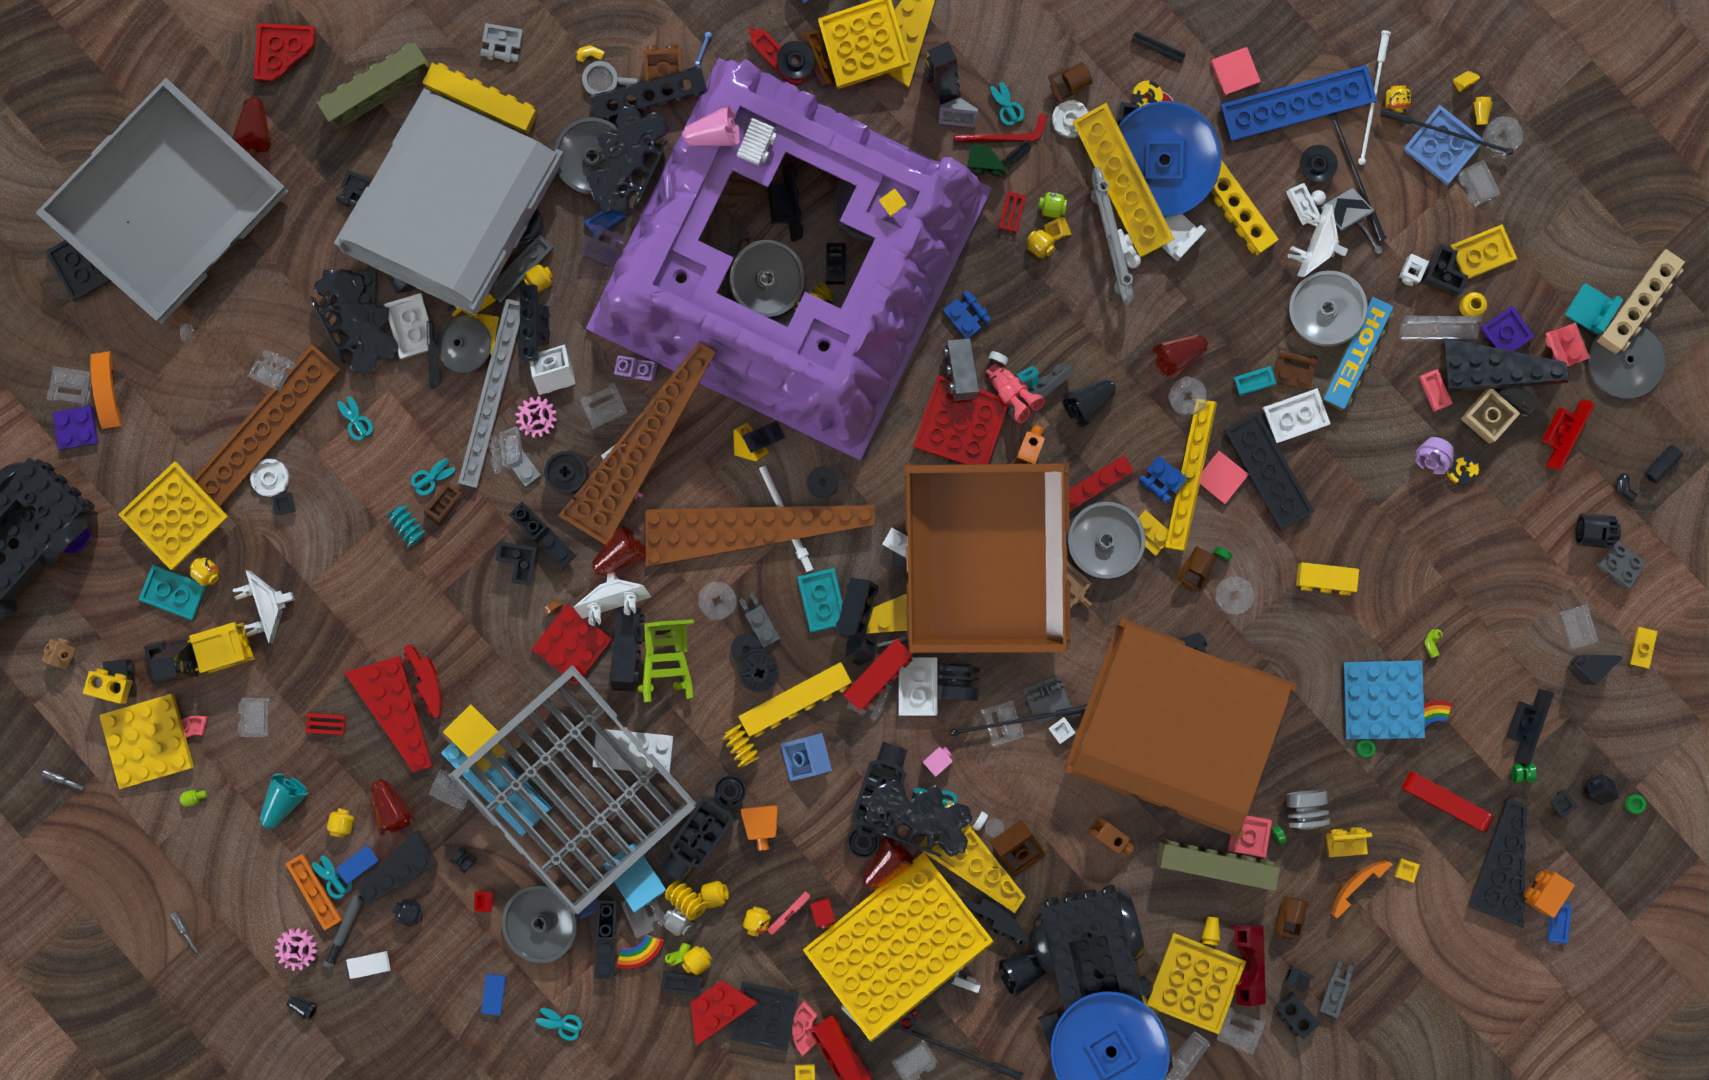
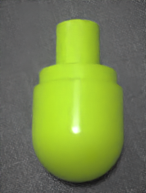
(192, 797)

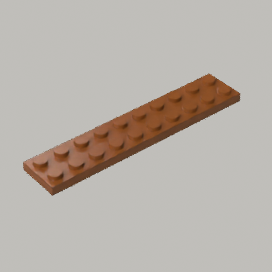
(266, 425)

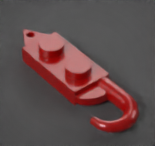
(768, 49)

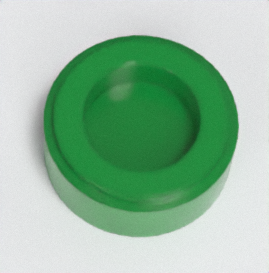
(1222, 554)
(1365, 748)
(1635, 804)
(1278, 835)

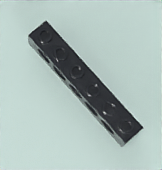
(694, 75)

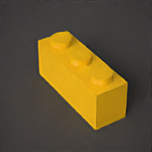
(1327, 578)

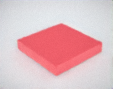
(1235, 71)
(1222, 477)
(1254, 839)

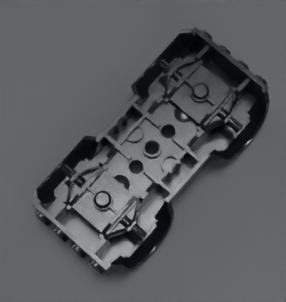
(44, 518)
(1089, 933)

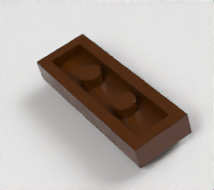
(822, 63)

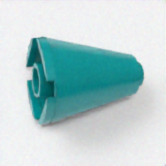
(281, 800)

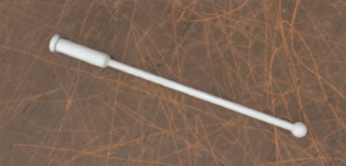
(1381, 59)

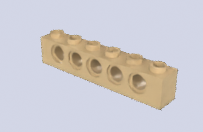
(1611, 338)

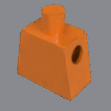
(1028, 454)
(760, 824)

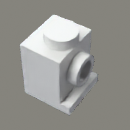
(1418, 265)

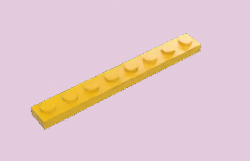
(1192, 469)

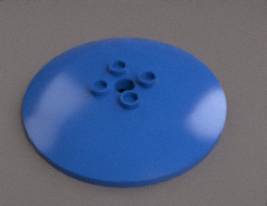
(1192, 149)
(1107, 1021)

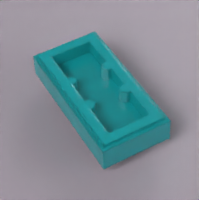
(1255, 381)

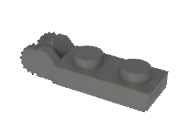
(760, 622)
(1335, 991)

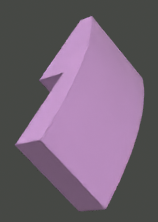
(635, 368)

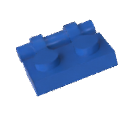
(962, 319)
(1167, 475)

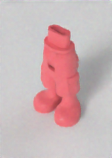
(1010, 389)

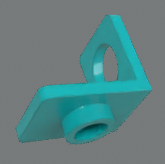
(1029, 376)

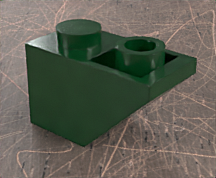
(984, 160)

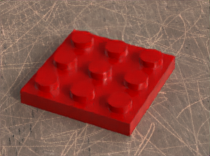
(571, 642)

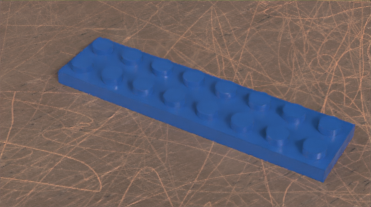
(1298, 103)

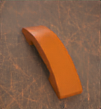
(103, 390)
(1341, 904)

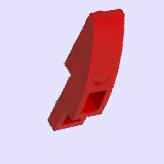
(430, 686)

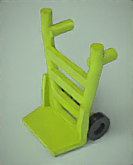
(678, 637)

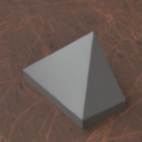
(958, 113)

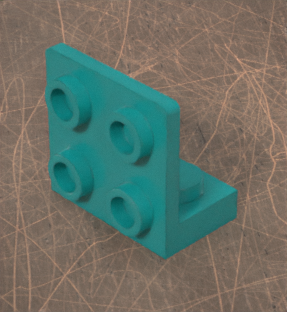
(1593, 309)

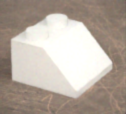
(552, 370)

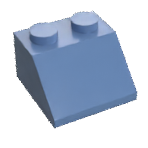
(806, 757)

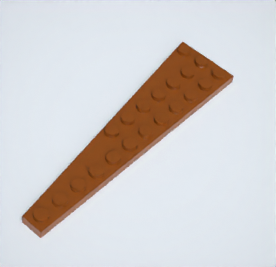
(616, 481)
(701, 532)

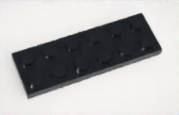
(1269, 471)

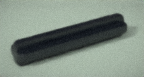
(1158, 47)

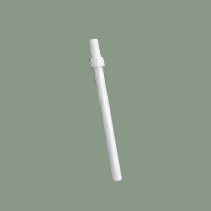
(802, 552)

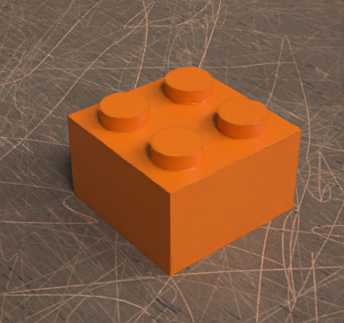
(1548, 892)

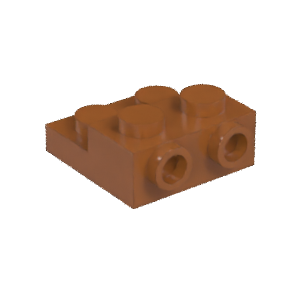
(662, 61)

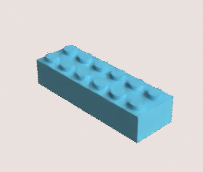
(457, 757)

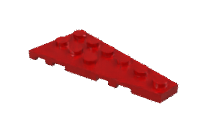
(390, 699)

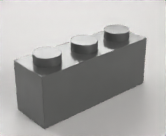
(961, 369)

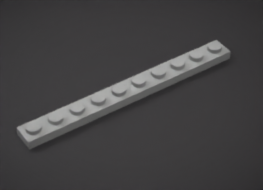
(491, 395)

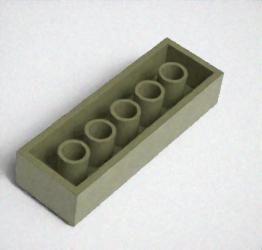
(374, 86)
(1217, 866)

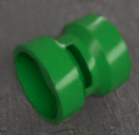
(1524, 773)

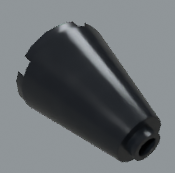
(1088, 401)
(1020, 972)

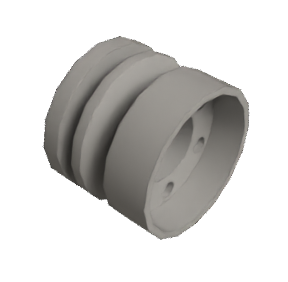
(1308, 809)

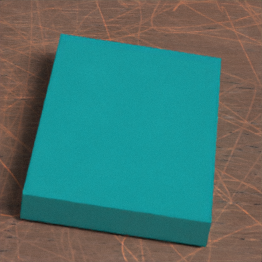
(172, 592)
(821, 599)

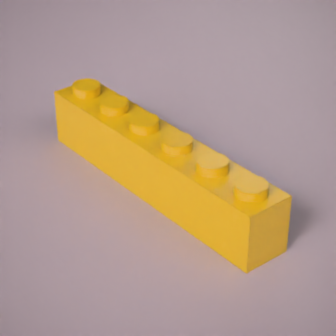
(480, 98)
(795, 699)

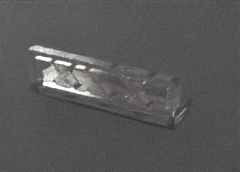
(1440, 326)

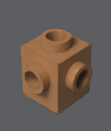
(58, 653)

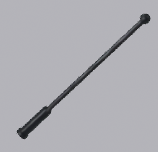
(1408, 120)
(1373, 216)
(1059, 713)
(994, 1066)

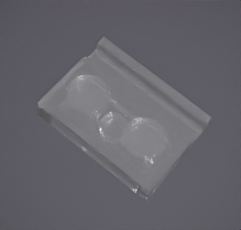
(1578, 626)
(448, 791)

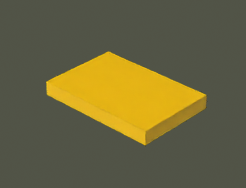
(1484, 252)
(472, 731)

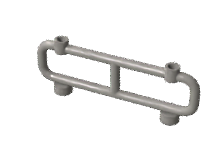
(1101, 198)

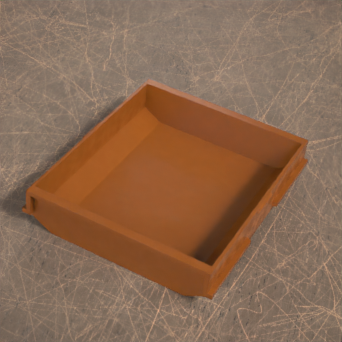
(987, 558)
(1178, 727)

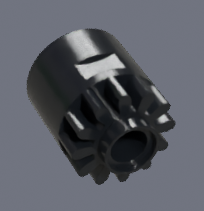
(1597, 530)

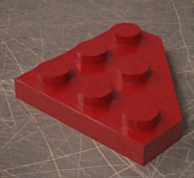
(280, 48)

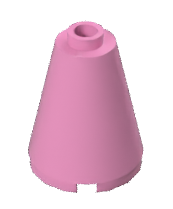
(713, 129)

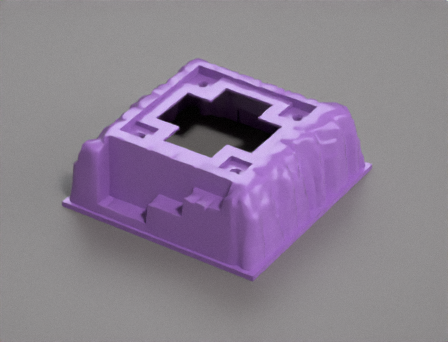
(759, 361)

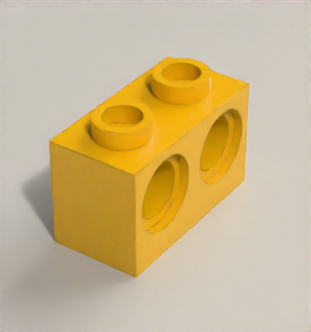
(107, 690)

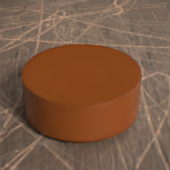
(553, 607)

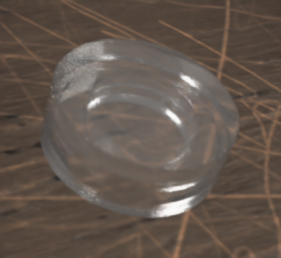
(187, 332)
(994, 827)

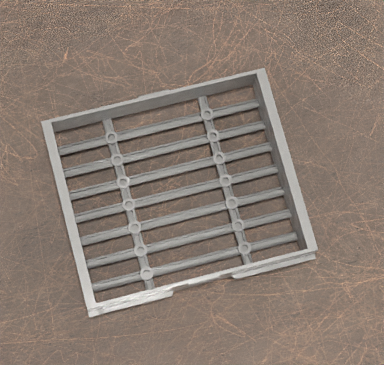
(632, 855)

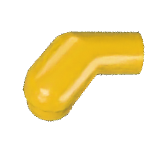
(588, 51)

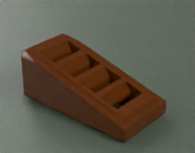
(438, 499)

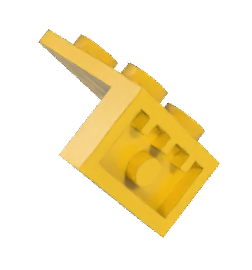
(1346, 843)

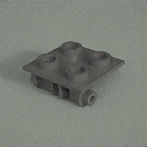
(1622, 565)
(1046, 698)

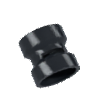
(459, 857)

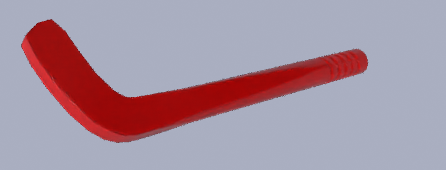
(1006, 137)

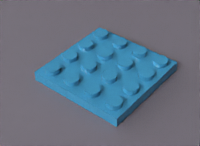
(1384, 700)

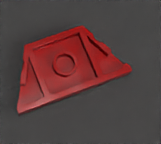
(718, 1009)

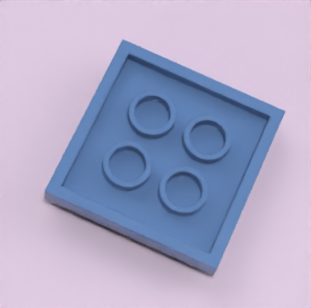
(1442, 152)

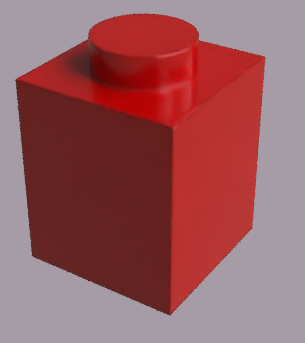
(823, 913)

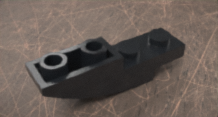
(542, 535)
(1002, 921)
(606, 939)

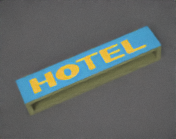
(1356, 354)

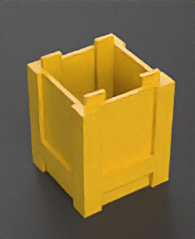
(221, 647)

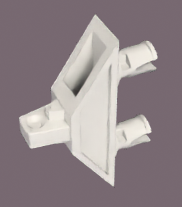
(1323, 242)
(611, 596)
(269, 605)

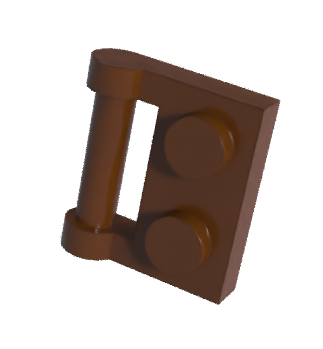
(1293, 375)

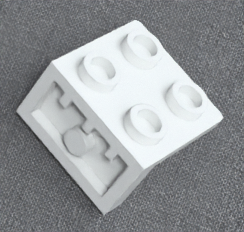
(1184, 233)

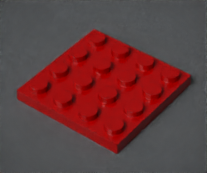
(960, 429)

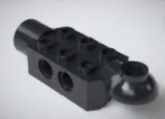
(879, 772)
(704, 829)

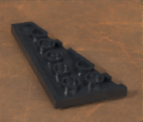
(1486, 367)
(1502, 874)

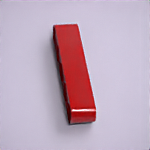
(1447, 802)

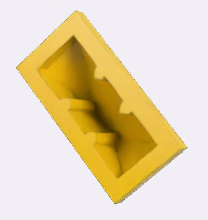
(741, 448)

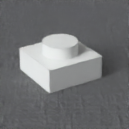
(1061, 730)

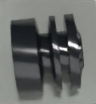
(757, 658)
(959, 682)

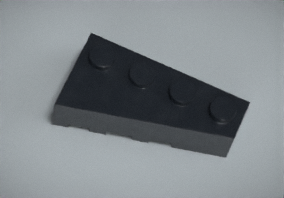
(942, 72)
(626, 651)
(175, 661)
(401, 866)

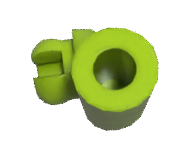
(1431, 641)
(677, 957)

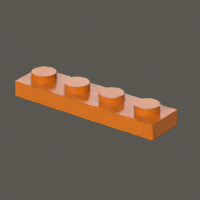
(313, 891)

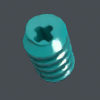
(408, 528)

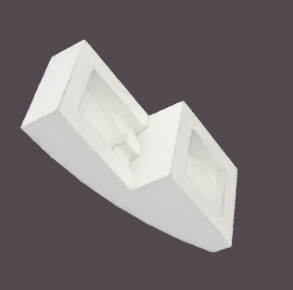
(368, 964)

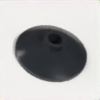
(799, 51)
(1322, 155)

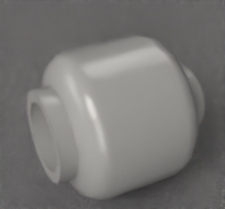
(677, 922)

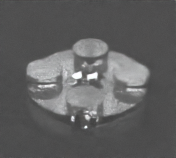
(1509, 126)
(1185, 386)
(1223, 596)
(722, 610)

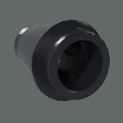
(302, 1007)

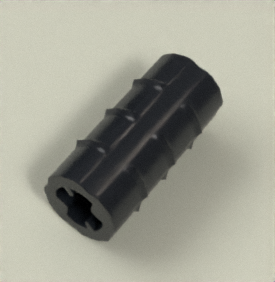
(1663, 464)

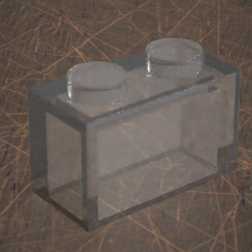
(1478, 183)
(253, 717)
(915, 1061)

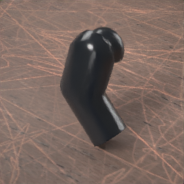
(1624, 488)

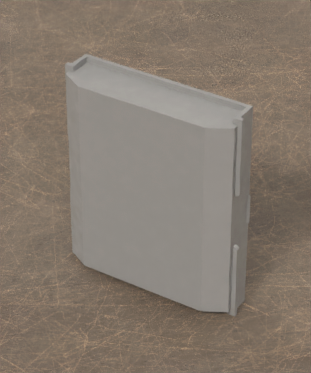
(179, 188)
(449, 202)

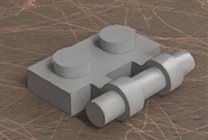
(501, 36)

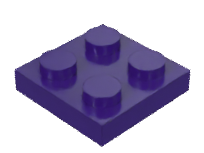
(1507, 330)
(75, 428)

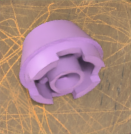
(1435, 455)

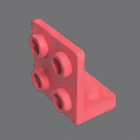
(1567, 345)

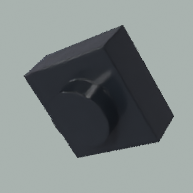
(283, 504)

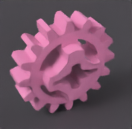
(541, 409)
(301, 955)

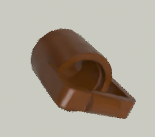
(1074, 78)
(1199, 563)
(1292, 911)

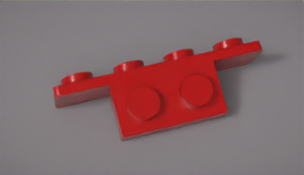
(1565, 431)

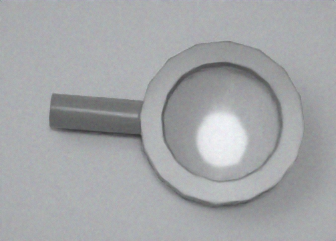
(602, 77)

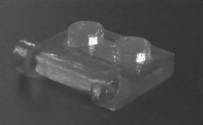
(70, 379)
(606, 411)
(1005, 712)
(1240, 1037)

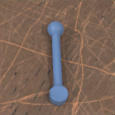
(708, 35)

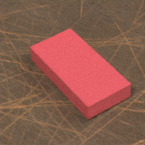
(1435, 390)

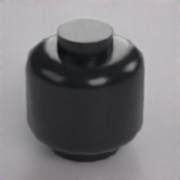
(407, 912)

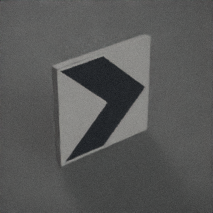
(1349, 209)

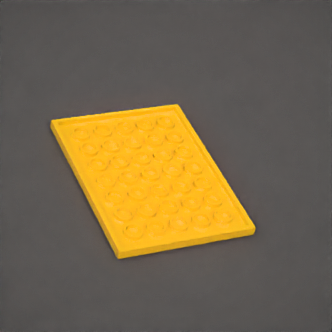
(898, 947)

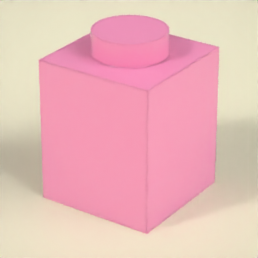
(938, 760)

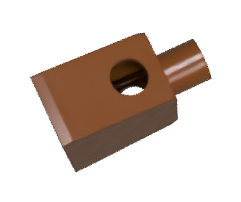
(1111, 836)

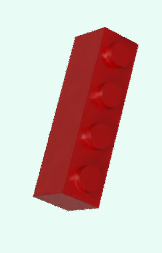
(878, 674)
(838, 1050)

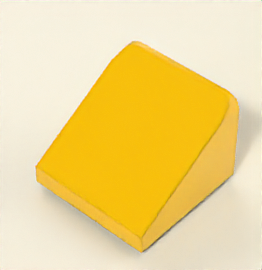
(1465, 80)
(1057, 228)

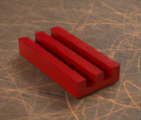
(1016, 196)
(309, 722)

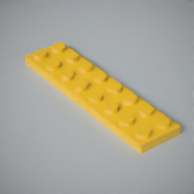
(1126, 182)

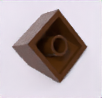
(1018, 848)

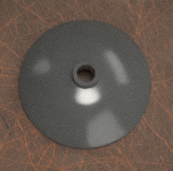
(473, 347)

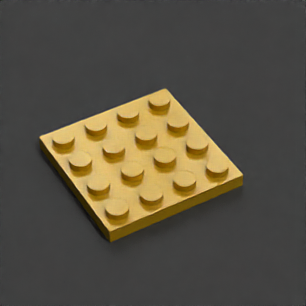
(864, 42)
(173, 515)
(146, 741)
(1195, 983)

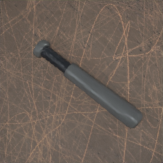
(348, 919)

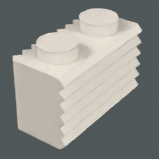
(756, 142)

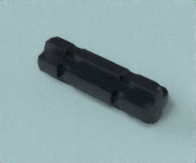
(1016, 154)

